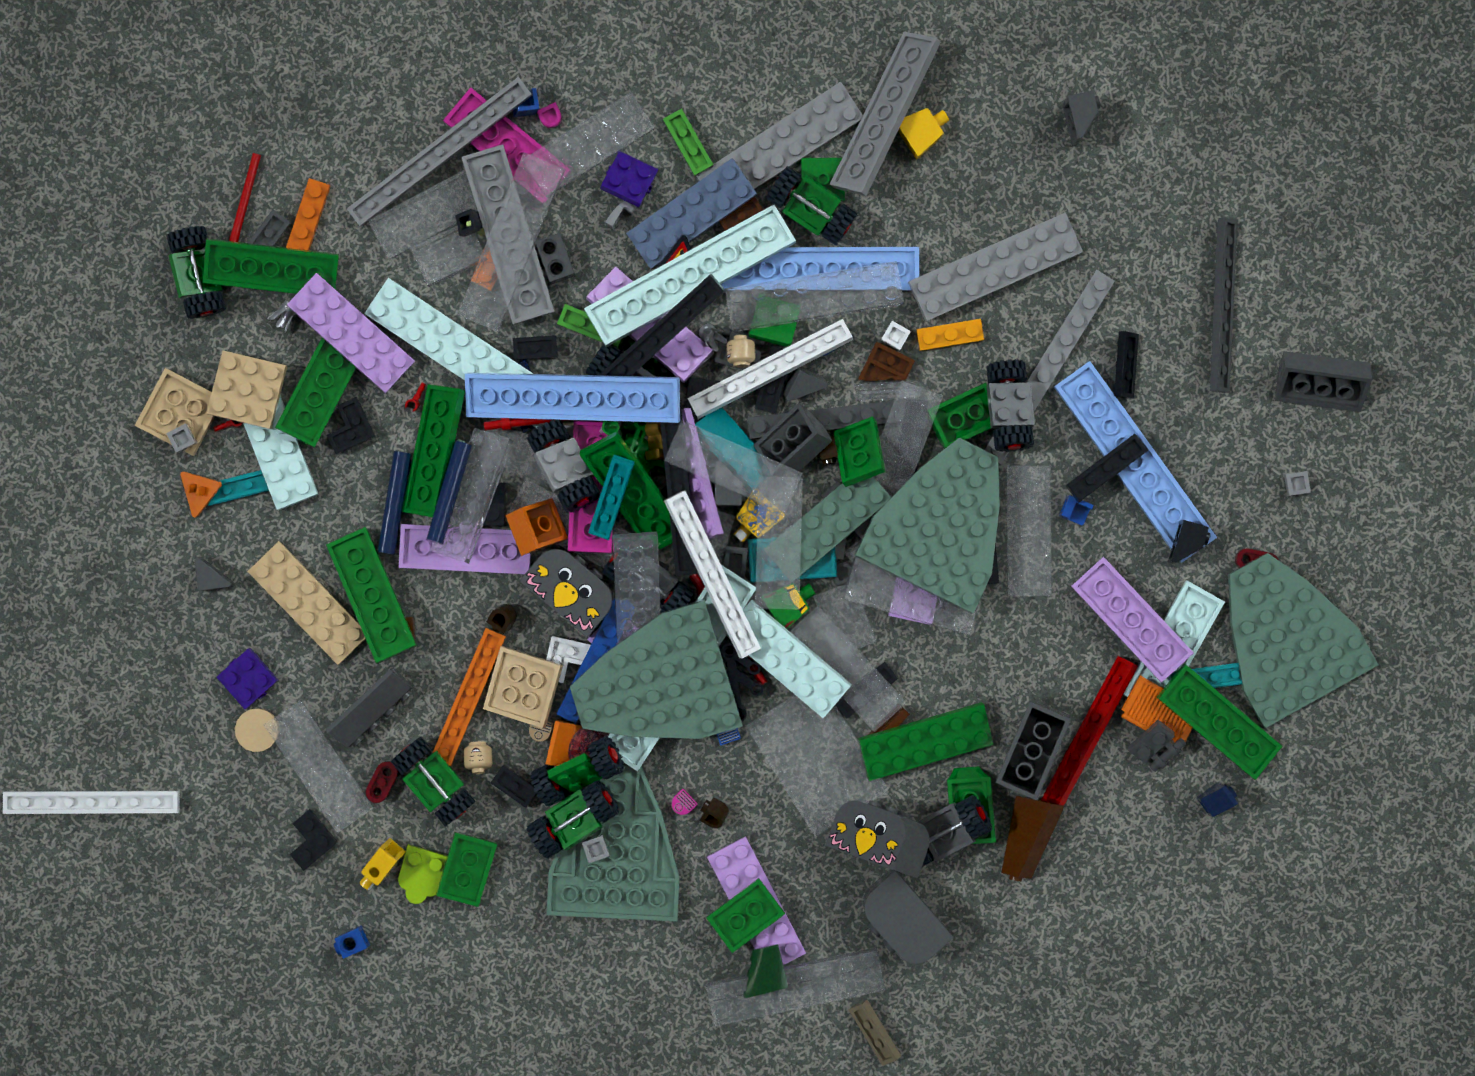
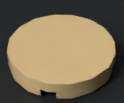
(252, 732)

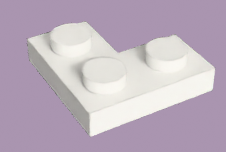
(565, 651)

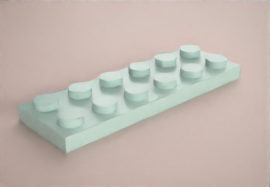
(282, 463)
(1191, 620)
(794, 663)

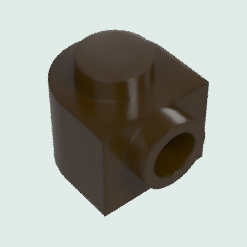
(829, 453)
(502, 618)
(714, 813)

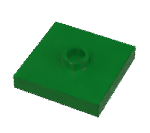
(822, 171)
(776, 334)

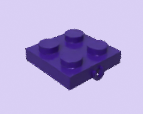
(629, 179)
(247, 678)

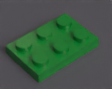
(859, 451)
(466, 869)
(745, 915)

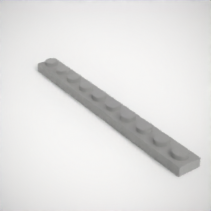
(439, 151)
(1063, 342)

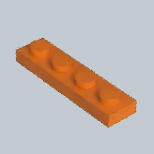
(308, 215)

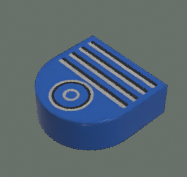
(728, 736)

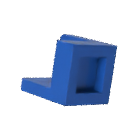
(529, 107)
(1075, 511)

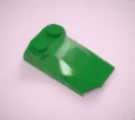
(962, 416)
(968, 782)

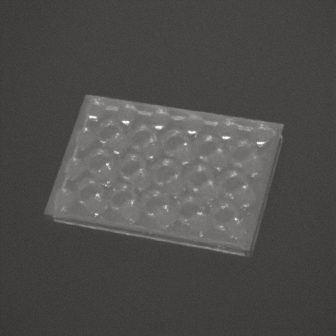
(814, 760)

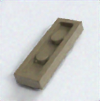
(874, 1032)

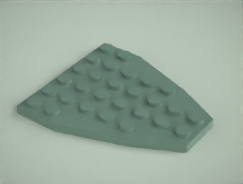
(941, 526)
(1289, 640)
(660, 681)
(639, 874)

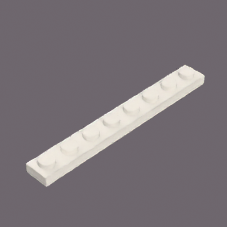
(770, 369)
(712, 574)
(90, 802)

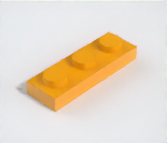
(950, 334)

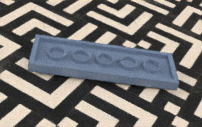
(692, 212)

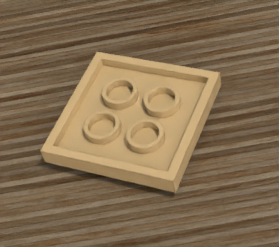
(246, 389)
(174, 404)
(523, 687)

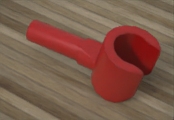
(416, 397)
(227, 424)

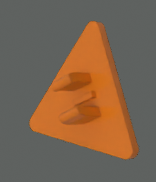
(199, 491)

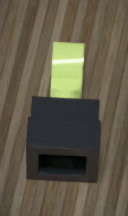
(469, 223)

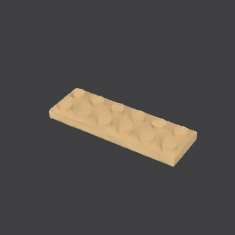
(308, 602)

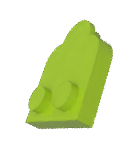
(421, 873)

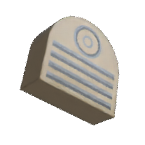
(541, 734)

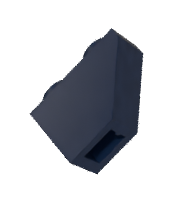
(1217, 799)

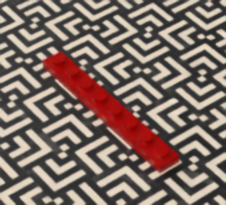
(1090, 731)

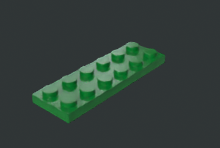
(265, 266)
(316, 395)
(433, 448)
(642, 501)
(371, 595)
(1219, 721)
(925, 741)

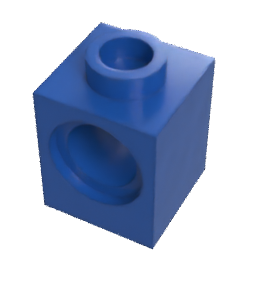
(360, 939)

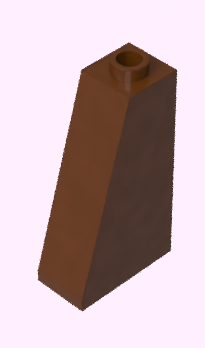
(1029, 835)

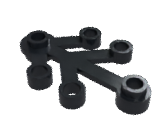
(736, 675)

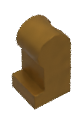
(654, 434)

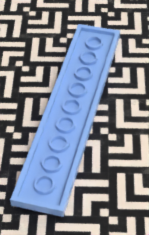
(814, 260)
(573, 397)
(1144, 478)

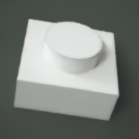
(895, 335)

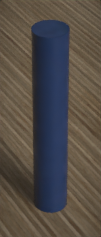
(449, 492)
(394, 502)

